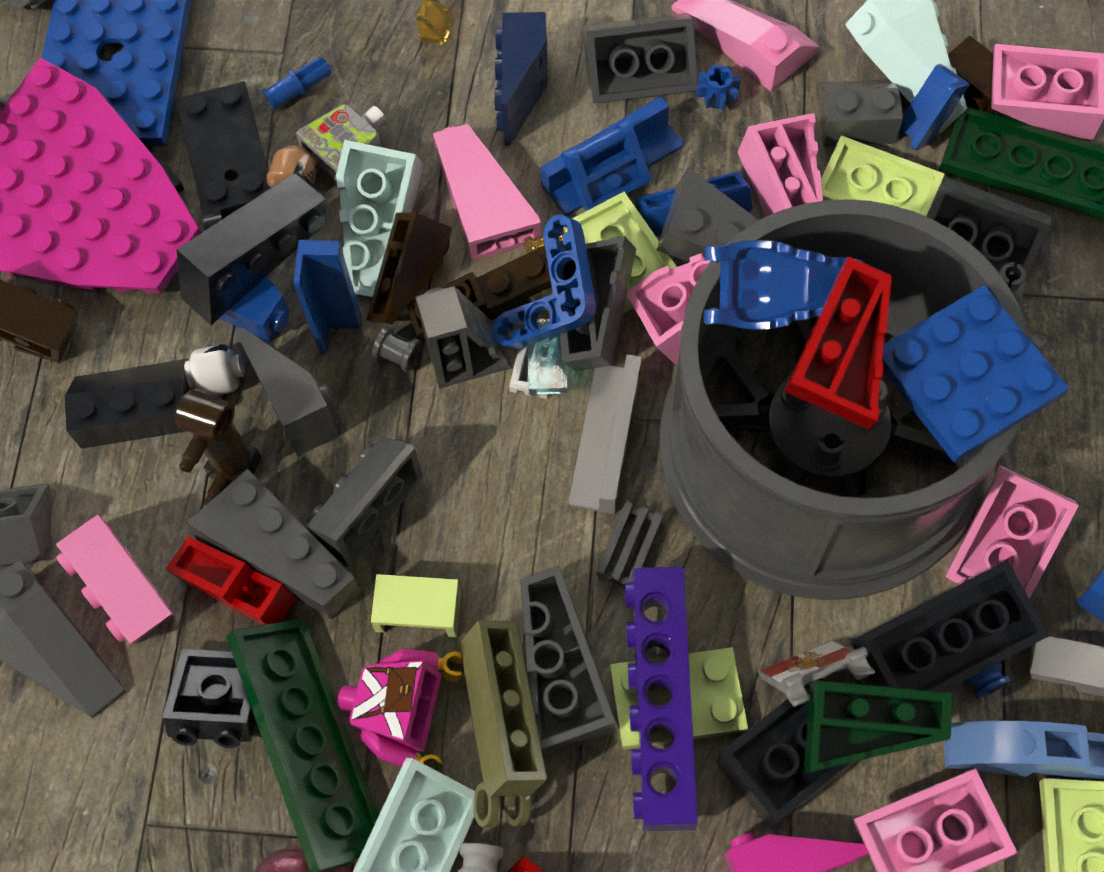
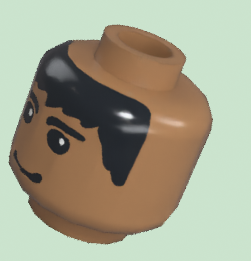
(290, 161)

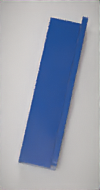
(655, 140)
(325, 289)

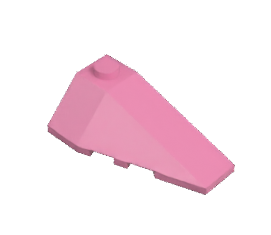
(753, 40)
(663, 302)

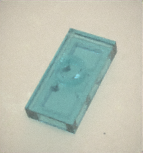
(545, 365)

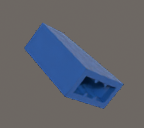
(260, 311)

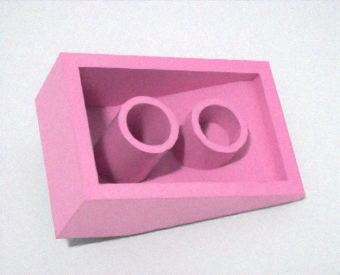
(1050, 88)
(1015, 524)
(938, 830)

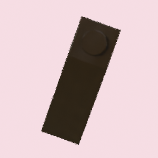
(410, 260)

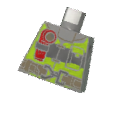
(327, 135)

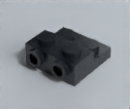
(208, 701)

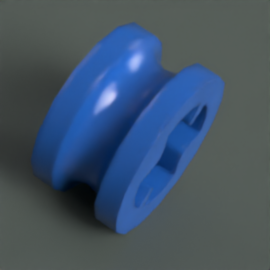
(989, 680)

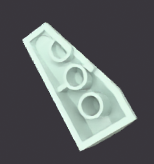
(904, 43)
(372, 189)

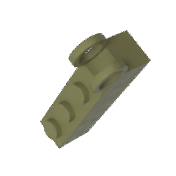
(502, 721)

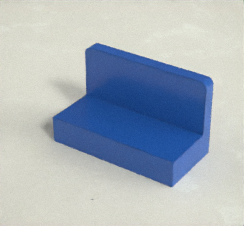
(932, 106)

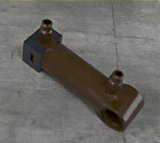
(215, 436)

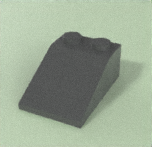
(300, 405)

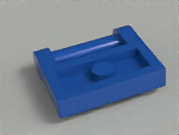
(613, 176)

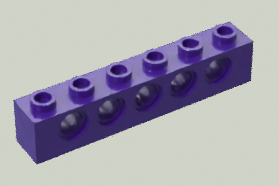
(663, 589)

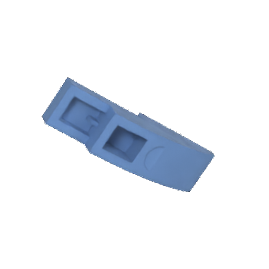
(1025, 749)

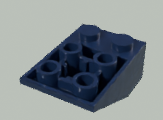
(519, 69)

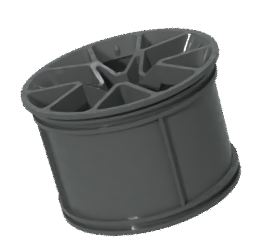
(760, 516)

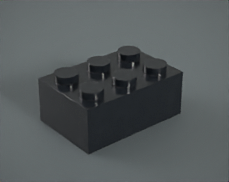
(770, 764)

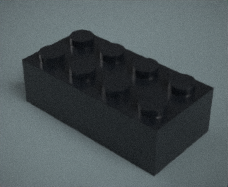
(953, 633)

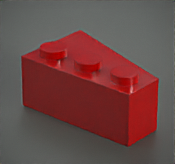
(845, 349)

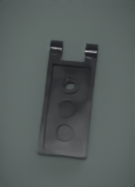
(220, 143)

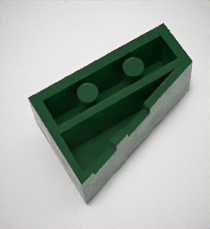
(870, 721)

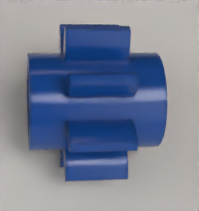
(718, 87)

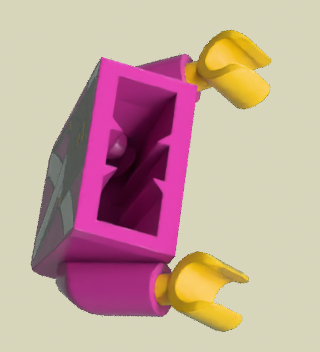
(398, 702)

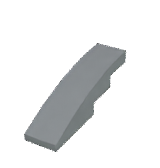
(1070, 664)

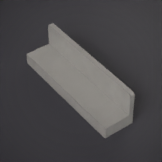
(605, 436)

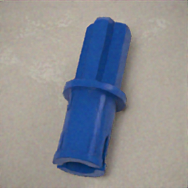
(297, 82)

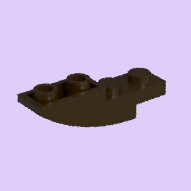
(499, 288)

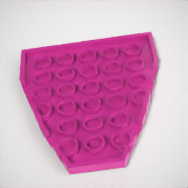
(83, 192)

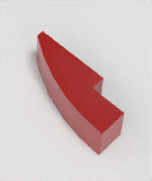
(231, 582)

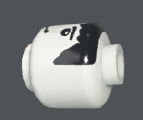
(214, 370)

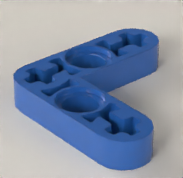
(561, 301)

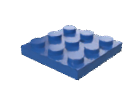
(970, 373)

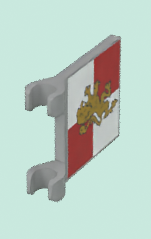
(812, 665)

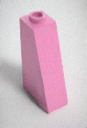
(484, 198)

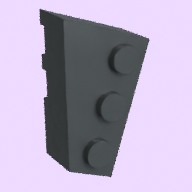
(610, 272)

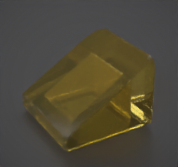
(434, 22)

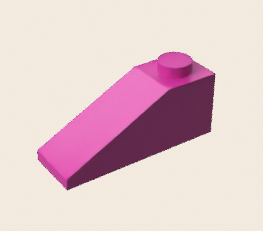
(790, 854)

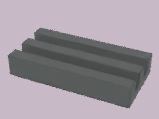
(641, 515)

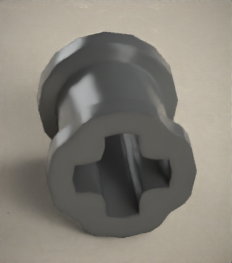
(396, 349)

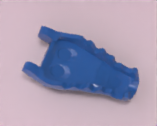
(769, 284)

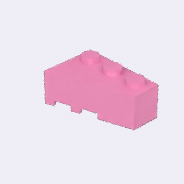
(782, 162)
(113, 580)

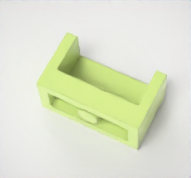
(416, 603)

